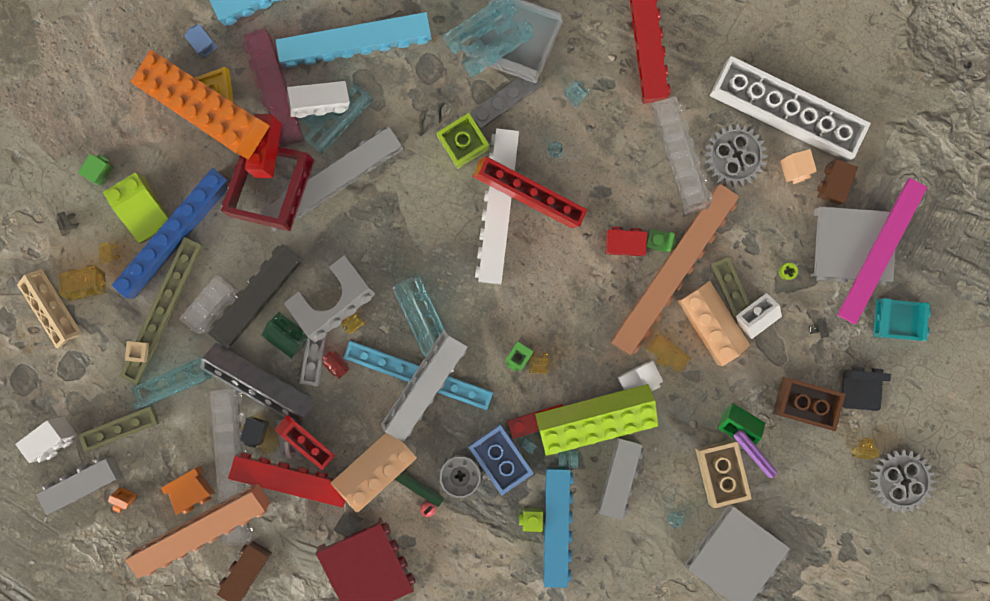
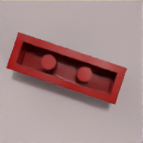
(263, 159)
(304, 442)

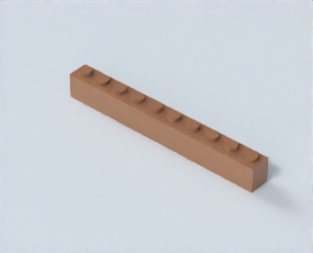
(673, 270)

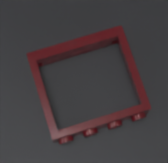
(292, 198)

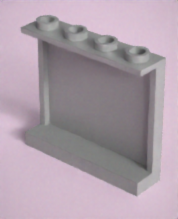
(529, 57)
(845, 241)
(737, 556)

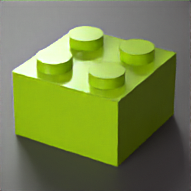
(463, 140)

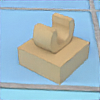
(136, 351)

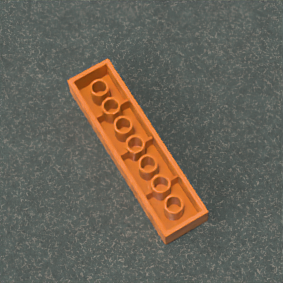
(200, 104)

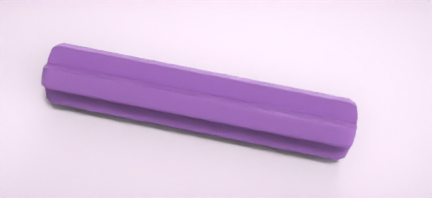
(755, 454)

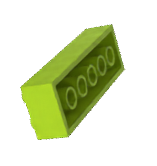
(597, 419)

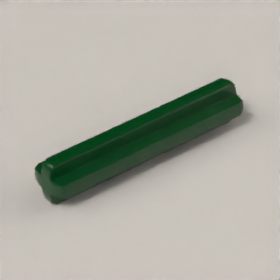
(419, 488)

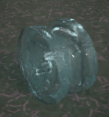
(528, 446)

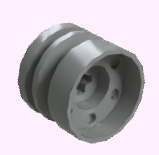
(454, 486)

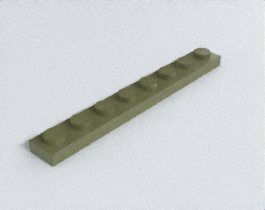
(163, 306)

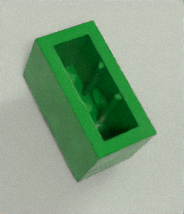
(738, 419)

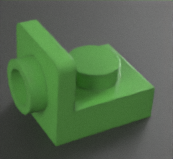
(660, 240)

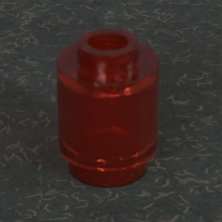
(335, 364)

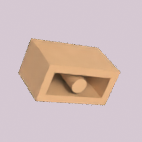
(798, 166)

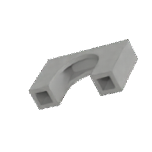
(354, 294)

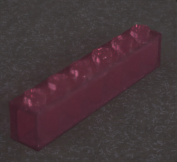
(272, 84)

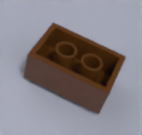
(809, 403)

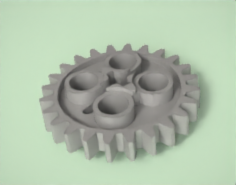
(750, 148)
(885, 486)

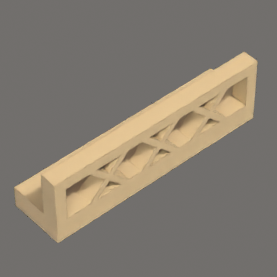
(48, 307)

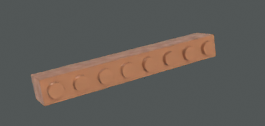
(198, 531)

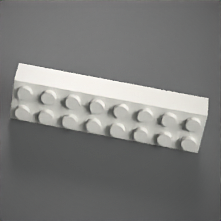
(790, 109)

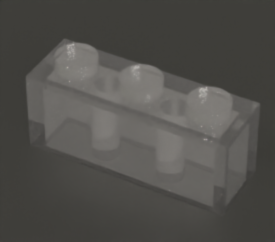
(209, 304)

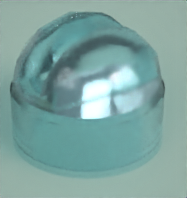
(558, 146)
(675, 519)

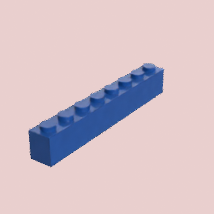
(171, 234)

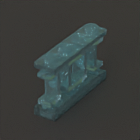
(478, 26)

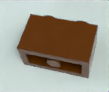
(837, 181)

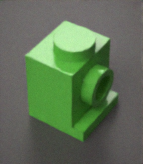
(523, 351)

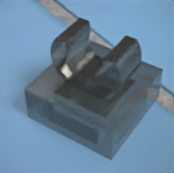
(64, 224)
(820, 327)

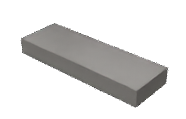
(313, 361)

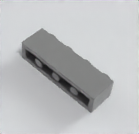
(620, 478)
(79, 485)

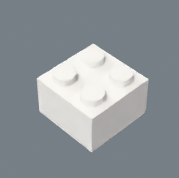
(46, 440)

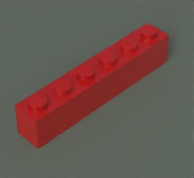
(650, 50)
(529, 192)
(285, 479)

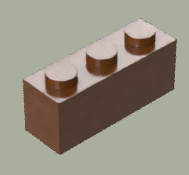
(243, 572)

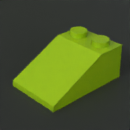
(137, 206)

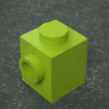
(531, 519)

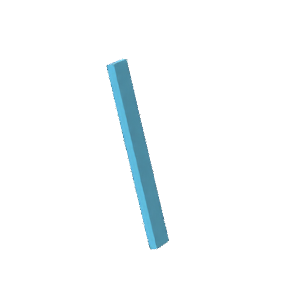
(405, 370)

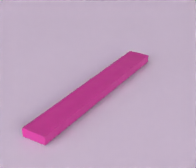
(882, 251)

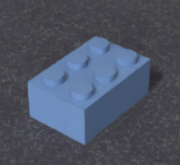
(501, 459)

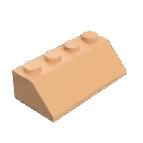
(714, 324)
(373, 471)

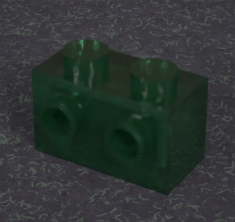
(284, 335)

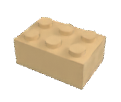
(723, 473)

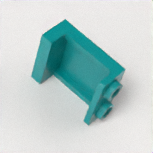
(901, 319)

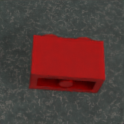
(625, 242)

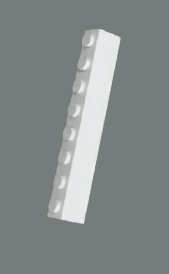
(497, 212)

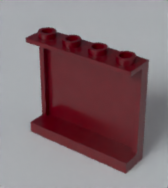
(367, 566)

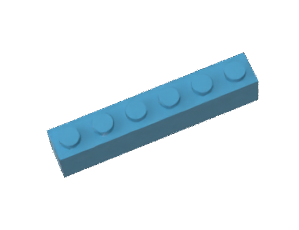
(557, 527)

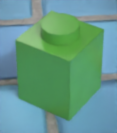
(96, 168)

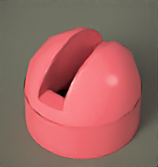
(424, 506)

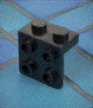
(863, 388)

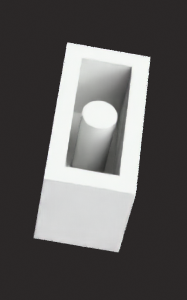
(759, 315)

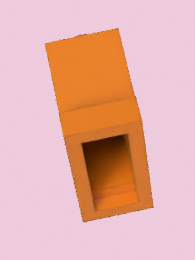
(188, 491)

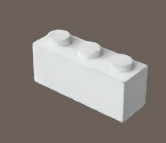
(317, 99)

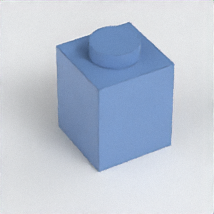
(200, 40)

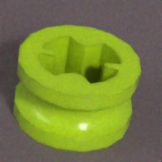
(790, 266)

